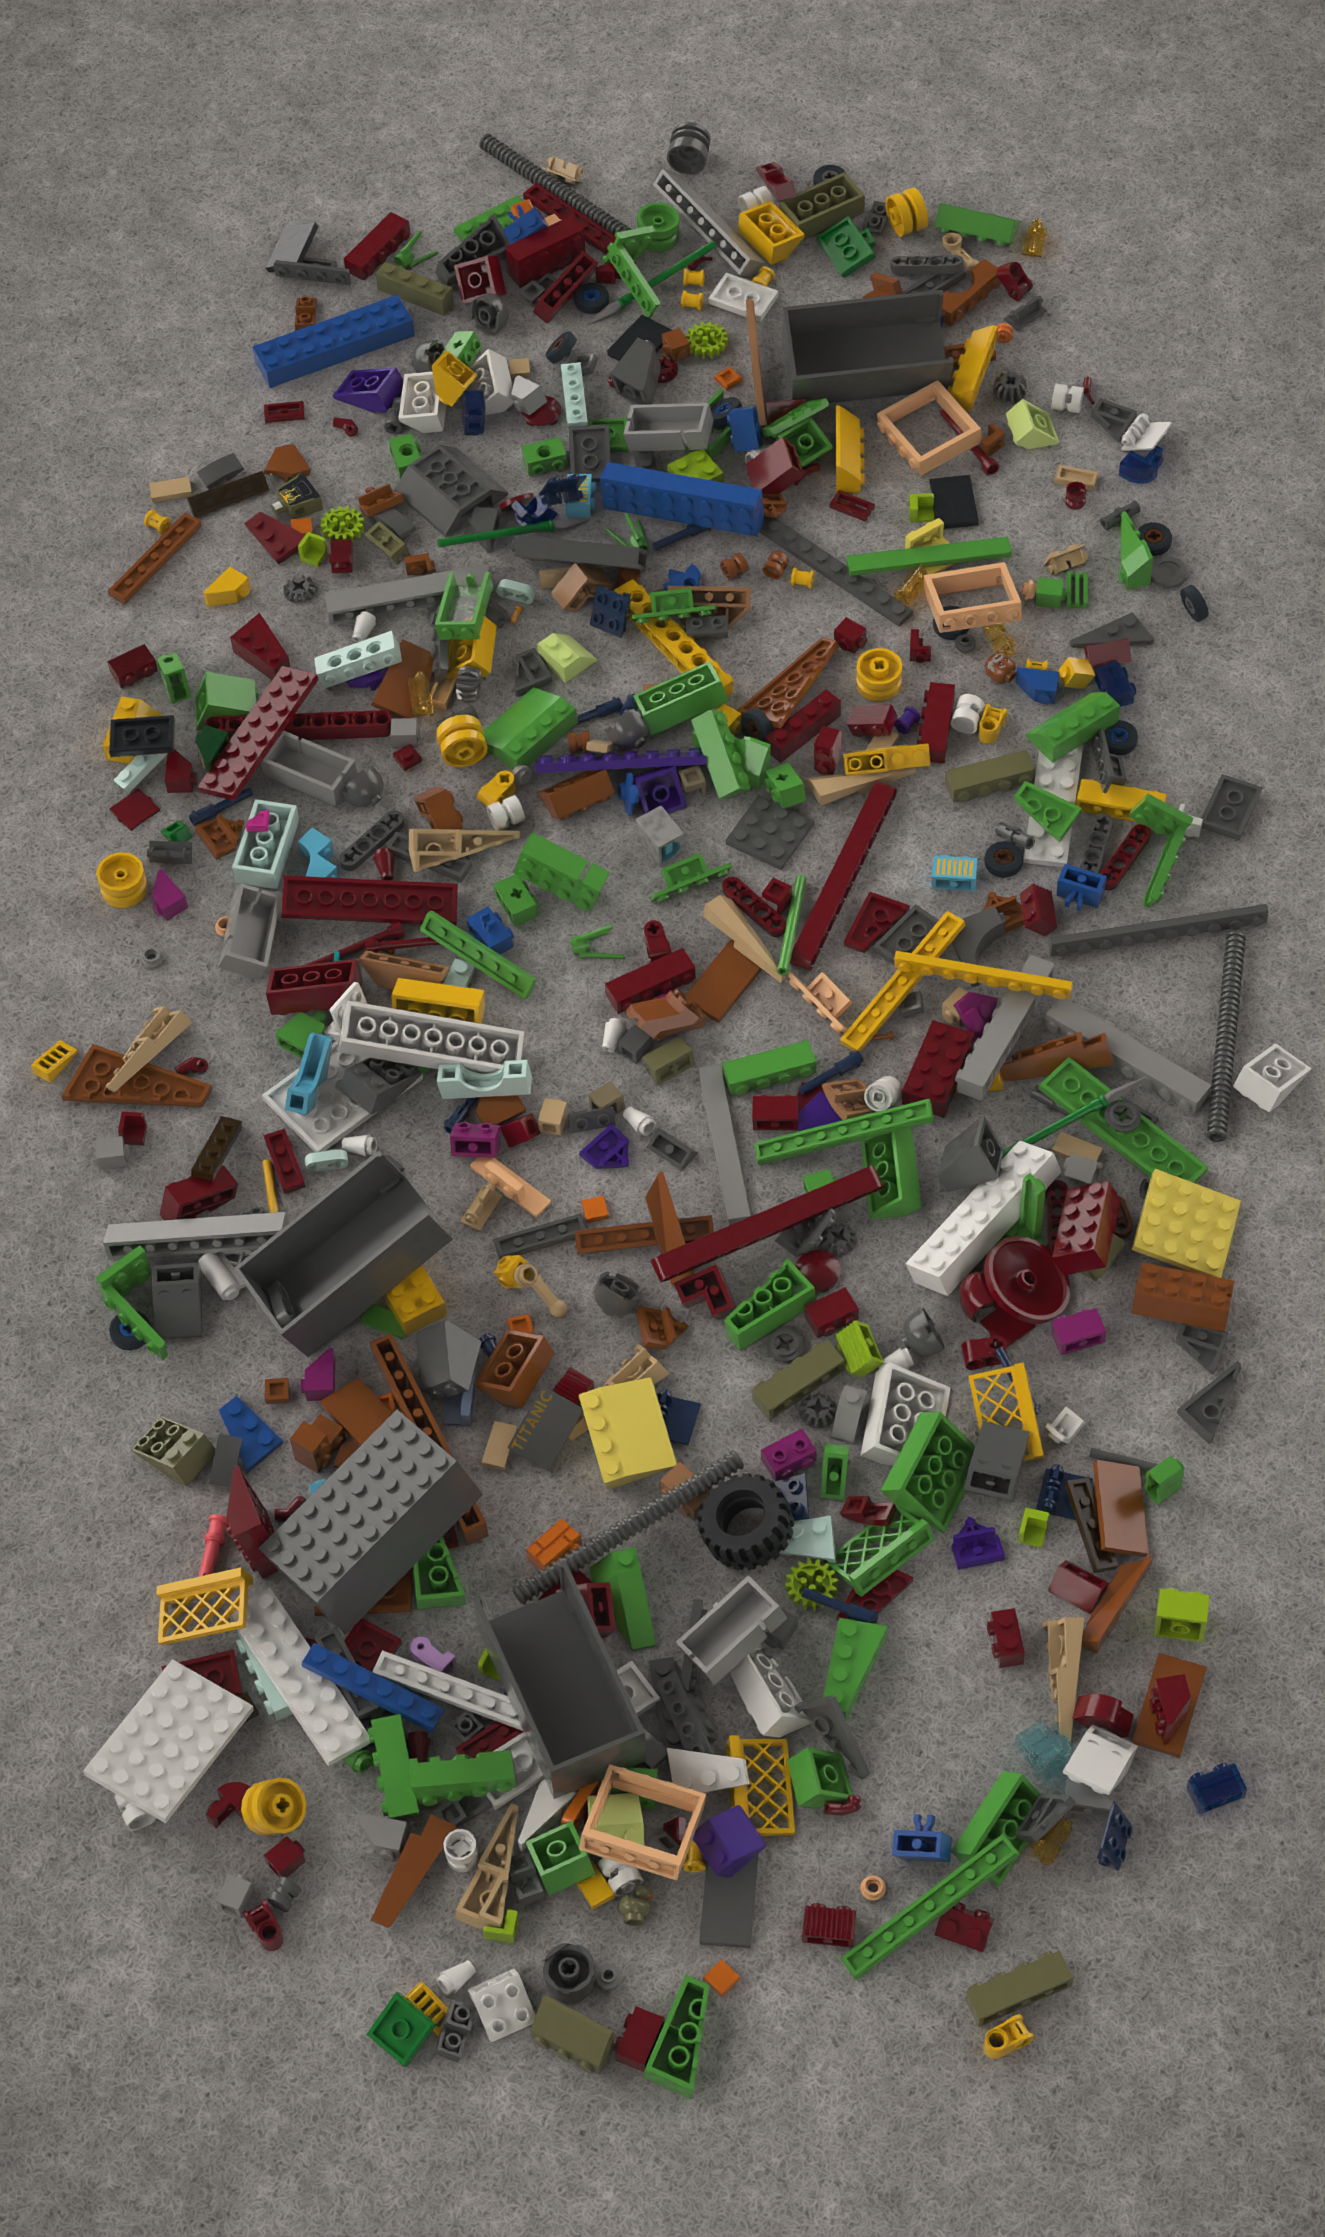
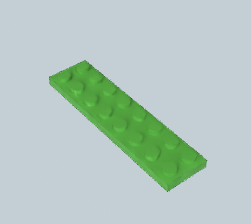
(1144, 1147)

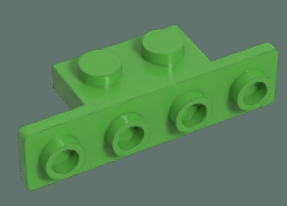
(672, 603)
(686, 873)

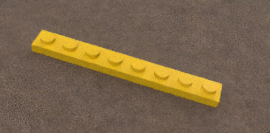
(982, 974)
(900, 984)

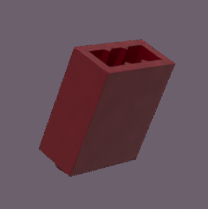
(775, 468)

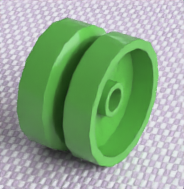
(665, 222)

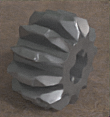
(1010, 387)
(468, 684)

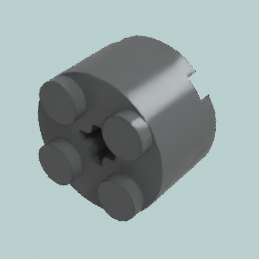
(575, 1960)

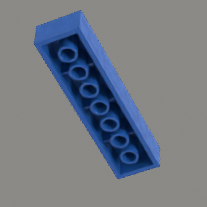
(333, 341)
(682, 499)

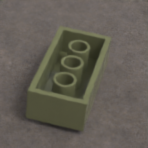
(824, 205)

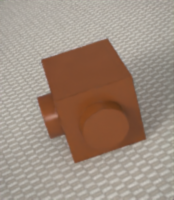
(675, 345)

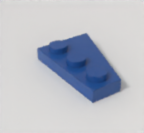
(258, 1437)

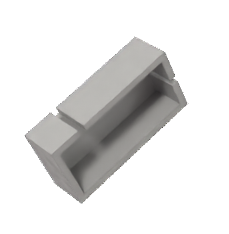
(668, 427)
(313, 772)
(249, 932)
(731, 1630)

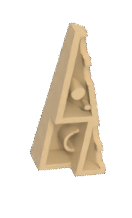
(833, 787)
(438, 846)
(729, 919)
(155, 1037)
(639, 1367)
(1063, 1668)
(486, 1894)

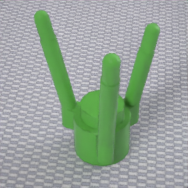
(405, 256)
(635, 540)
(581, 944)

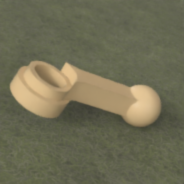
(956, 249)
(556, 1307)

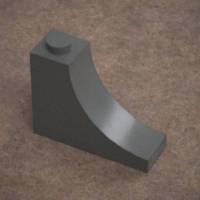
(978, 934)

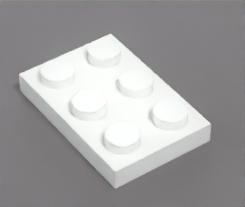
(734, 291)

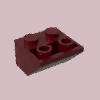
(600, 1606)
(1171, 1704)

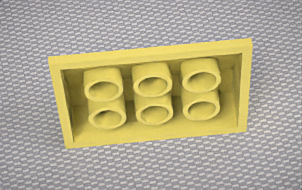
(627, 1431)

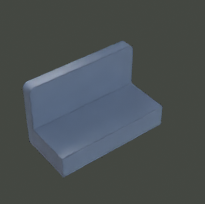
(460, 1407)

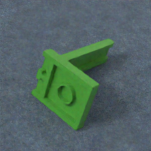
(630, 246)
(1164, 821)
(1031, 1211)
(117, 1283)

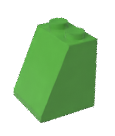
(223, 697)

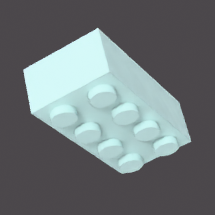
(264, 854)

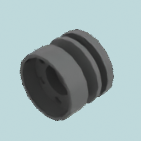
(688, 148)

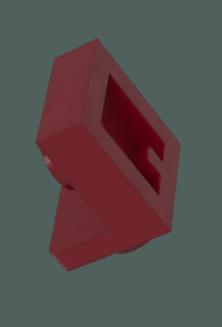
(917, 651)

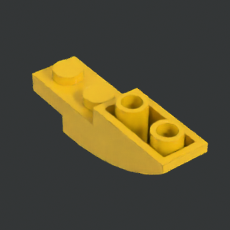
(886, 759)

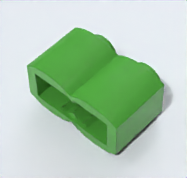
(1164, 1480)

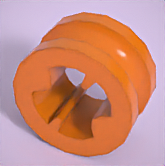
(1004, 332)

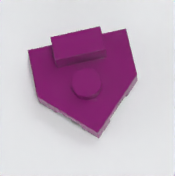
(976, 1011)

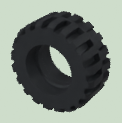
(734, 1497)

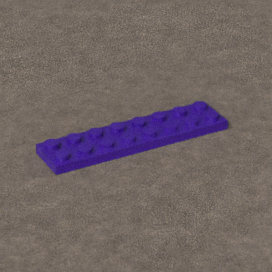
(612, 761)

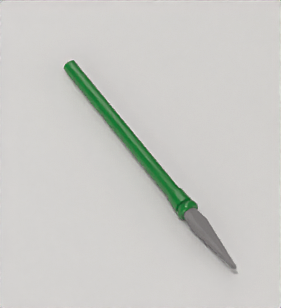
(620, 303)
(550, 525)
(1094, 1105)

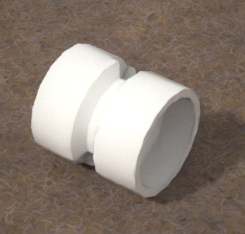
(750, 200)
(1060, 397)
(967, 714)
(508, 812)
(883, 1093)
(133, 1816)
(461, 1850)
(621, 1876)

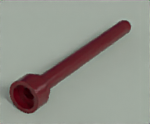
(988, 464)
(394, 931)
(375, 946)

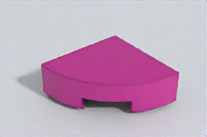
(259, 823)

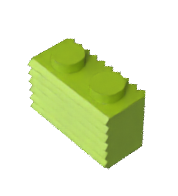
(859, 1349)

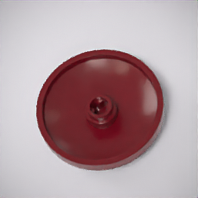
(1026, 1280)

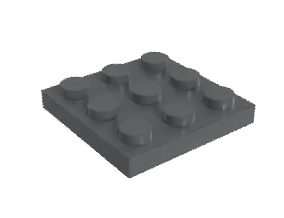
(769, 832)

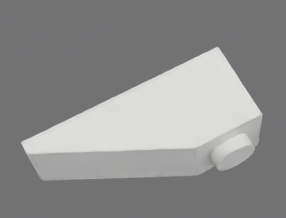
(543, 1813)

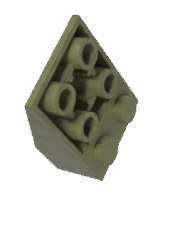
(175, 1450)

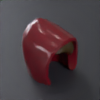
(975, 1295)

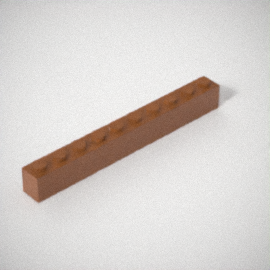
(413, 1406)

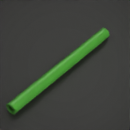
(791, 925)

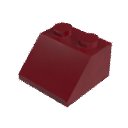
(480, 278)

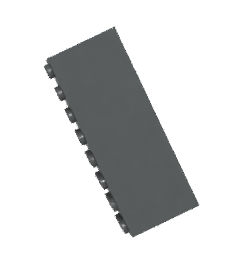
(865, 347)
(345, 1252)
(371, 1521)
(564, 1688)

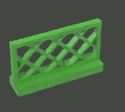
(885, 1558)

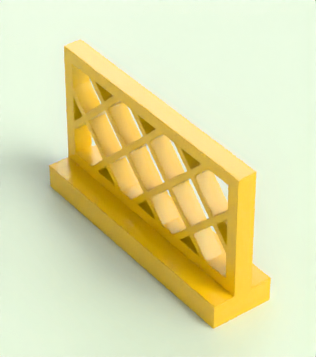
(1025, 1405)
(204, 1586)
(738, 1795)

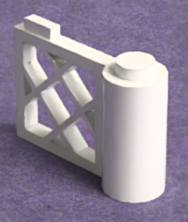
(221, 1273)

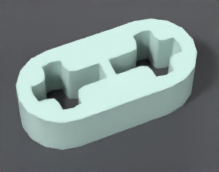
(516, 591)
(326, 1160)

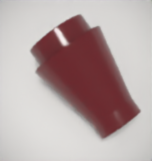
(385, 863)
(418, 1745)

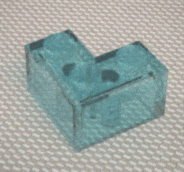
(1044, 1750)

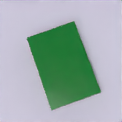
(846, 247)

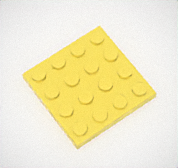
(1186, 1224)

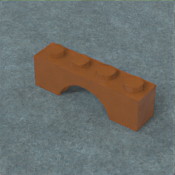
(983, 279)

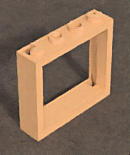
(943, 453)
(969, 579)
(631, 1852)

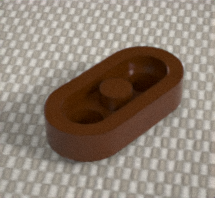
(1123, 1219)

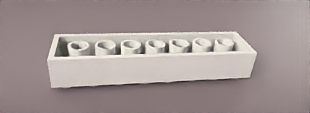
(426, 1039)
(980, 1220)

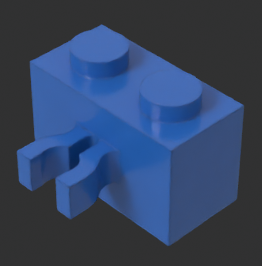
(525, 225)
(745, 428)
(1080, 886)
(490, 931)
(922, 1844)

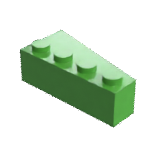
(770, 1306)
(437, 1579)
(852, 1658)
(462, 1776)
(678, 2046)

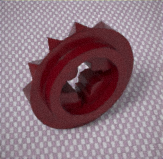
(669, 372)

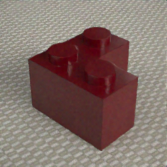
(707, 1286)

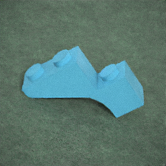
(318, 851)
(311, 1074)

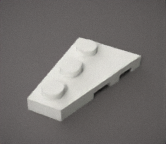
(706, 1771)

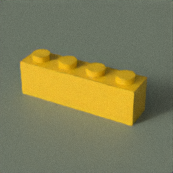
(1115, 803)

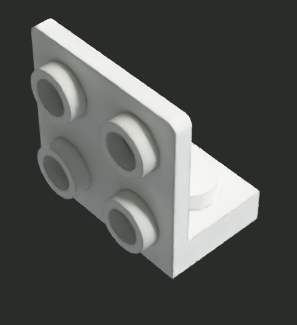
(353, 993)
(502, 2005)

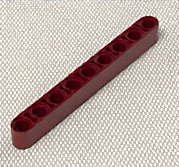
(322, 724)

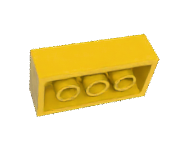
(416, 1301)

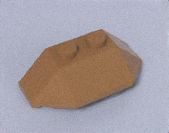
(728, 601)
(387, 968)

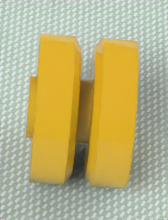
(906, 212)
(879, 674)
(461, 741)
(122, 880)
(273, 1807)

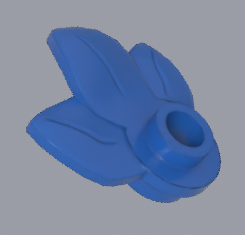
(689, 578)
(628, 793)

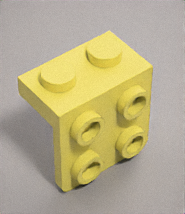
(928, 535)

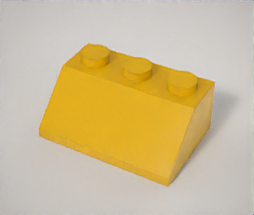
(770, 232)
(451, 378)
(473, 652)
(128, 709)

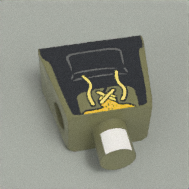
(297, 498)

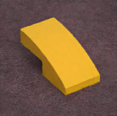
(595, 1889)

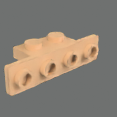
(826, 996)
(511, 1185)

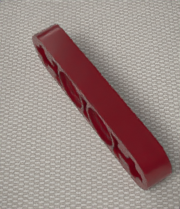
(1125, 857)
(755, 906)
(1054, 1220)

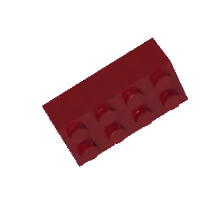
(545, 251)
(310, 986)
(937, 1066)
(1086, 1228)

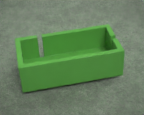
(559, 872)

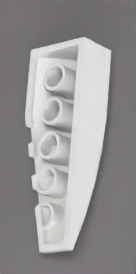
(768, 1695)

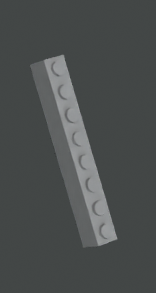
(708, 223)
(395, 595)
(1001, 1034)
(1132, 1057)
(193, 1235)

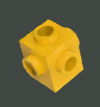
(506, 1269)

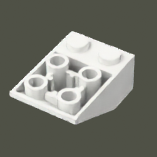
(1100, 1760)

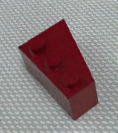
(260, 647)
(194, 1195)

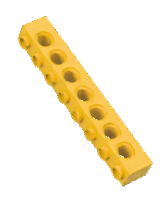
(670, 636)

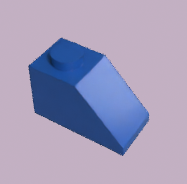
(1038, 684)

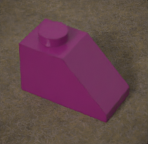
(167, 897)
(320, 1377)

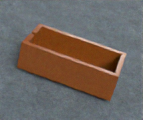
(1183, 1297)

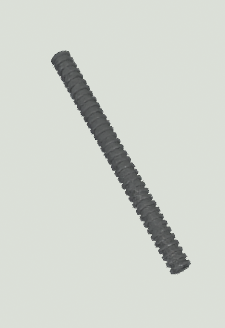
(537, 175)
(1226, 1037)
(630, 1526)

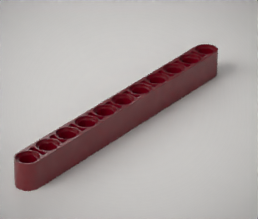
(842, 875)
(766, 1224)

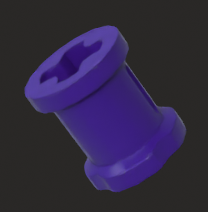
(907, 719)

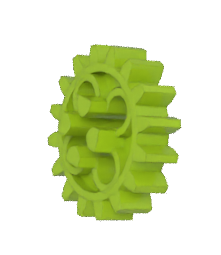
(712, 334)
(354, 524)
(796, 1586)

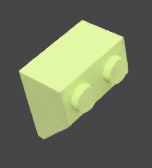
(1031, 426)
(564, 656)
(621, 1817)

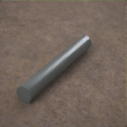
(1116, 1458)

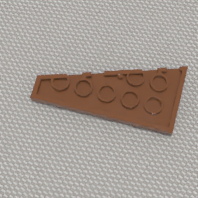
(788, 688)
(147, 1087)

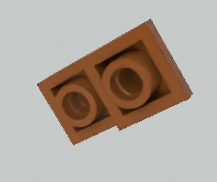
(305, 312)

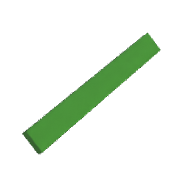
(928, 556)
(844, 1132)
(930, 1906)

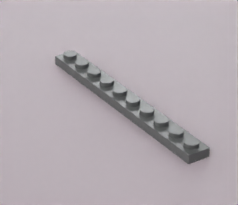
(835, 571)
(1156, 930)

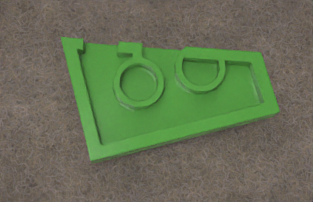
(795, 416)
(1047, 809)

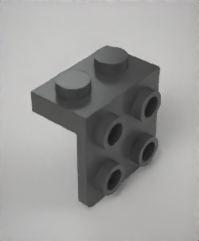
(805, 1235)

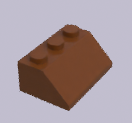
(577, 793)
(515, 1367)

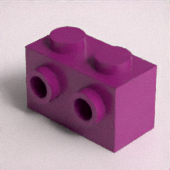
(475, 1140)
(1078, 1331)
(789, 1455)

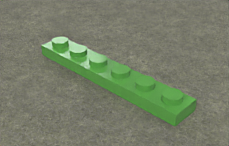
(478, 954)

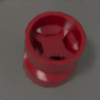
(1075, 495)

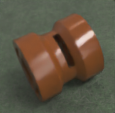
(776, 563)
(733, 566)
(578, 741)

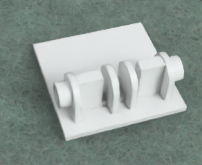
(1143, 434)

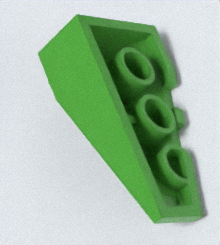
(1135, 556)
(754, 757)
(628, 1596)

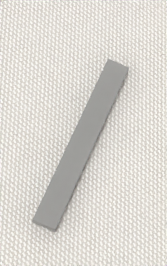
(724, 1143)

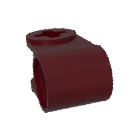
(1014, 279)
(656, 940)
(981, 1352)
(263, 1922)

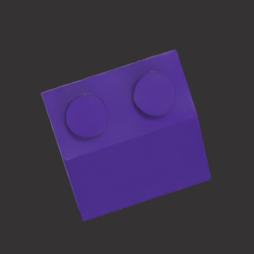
(660, 788)
(728, 1841)

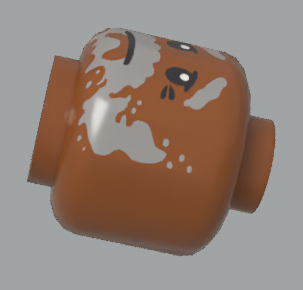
(1000, 668)

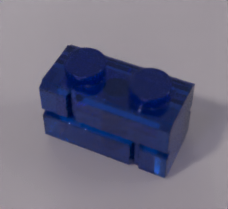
(473, 412)
(1115, 682)
(1216, 1787)

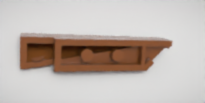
(1046, 1057)
(665, 1219)
(1114, 1603)
(411, 1868)

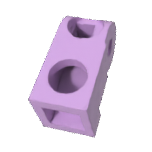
(428, 1656)

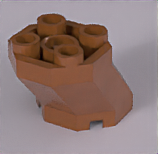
(667, 1015)

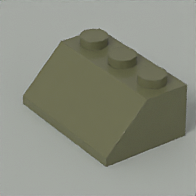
(572, 2035)

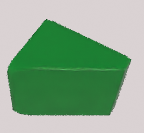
(177, 832)

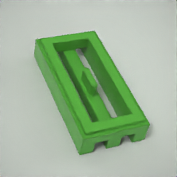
(1077, 576)

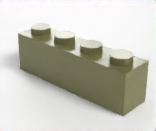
(414, 288)
(989, 776)
(798, 1379)
(1018, 1988)

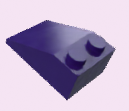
(371, 389)

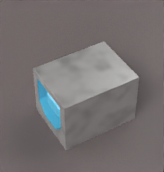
(660, 835)

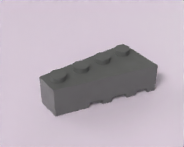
(485, 241)

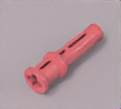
(214, 1540)

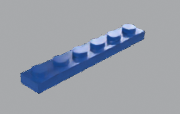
(373, 1687)

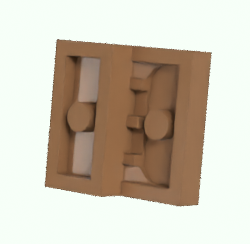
(847, 1098)

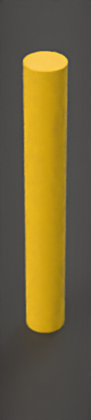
(270, 1186)

